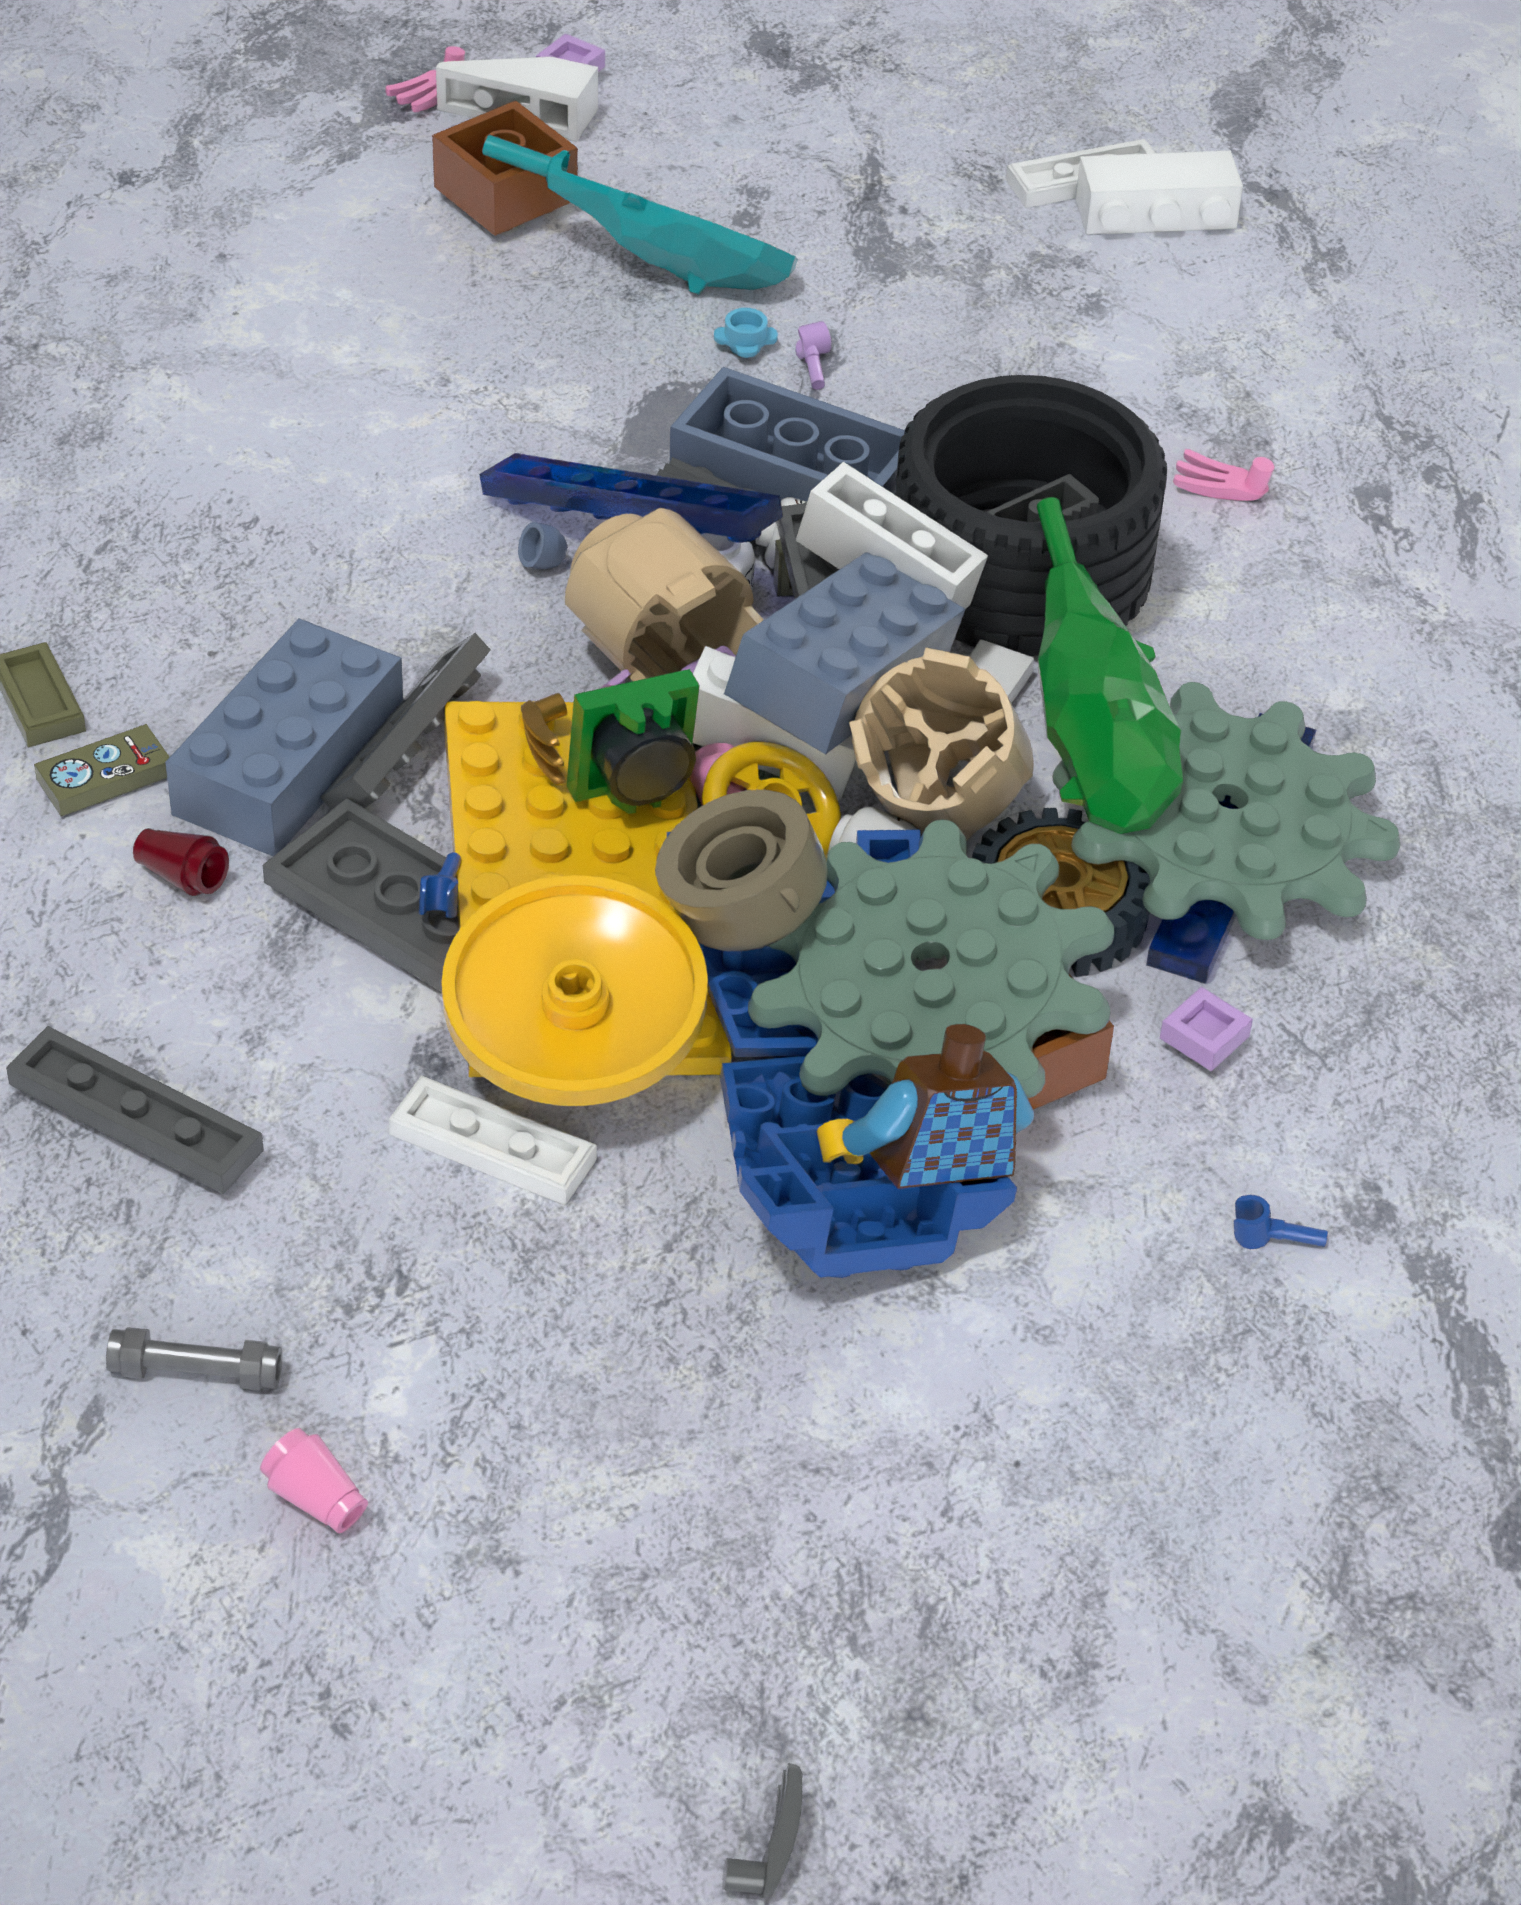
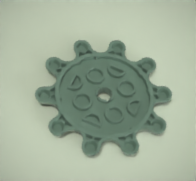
(1279, 844)
(1001, 950)

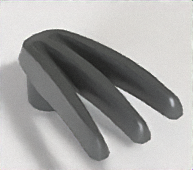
(765, 1875)

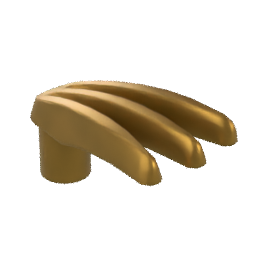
(540, 737)

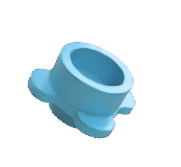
(746, 332)

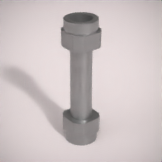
(133, 1352)

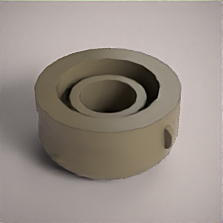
(743, 870)

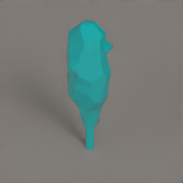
(656, 233)

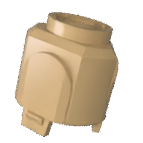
(657, 593)
(929, 720)

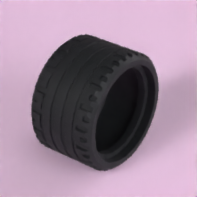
(1008, 439)

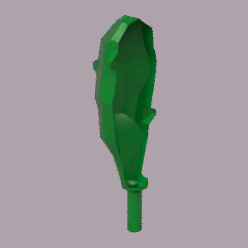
(1102, 698)

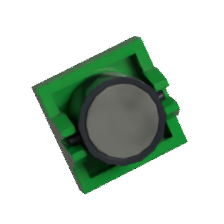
(633, 740)

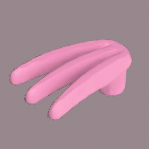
(422, 90)
(1222, 480)

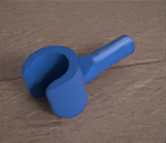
(441, 890)
(1256, 1227)

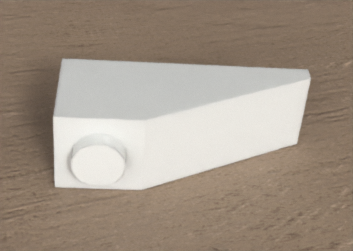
(549, 87)

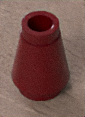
(183, 859)

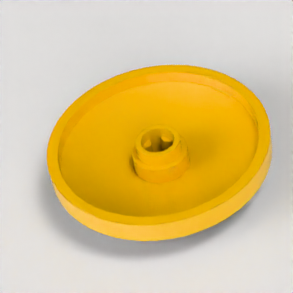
(574, 990)

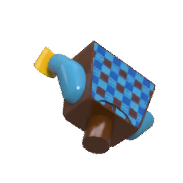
(940, 1118)

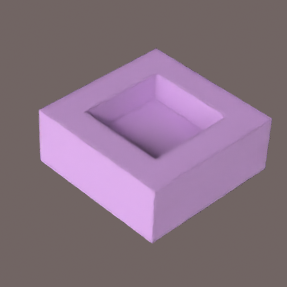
(575, 50)
(1206, 1028)

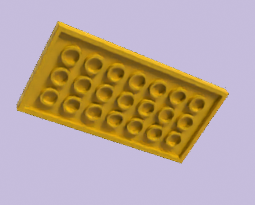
(524, 828)

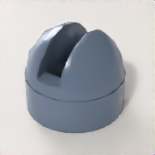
(541, 546)

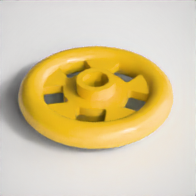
(796, 776)

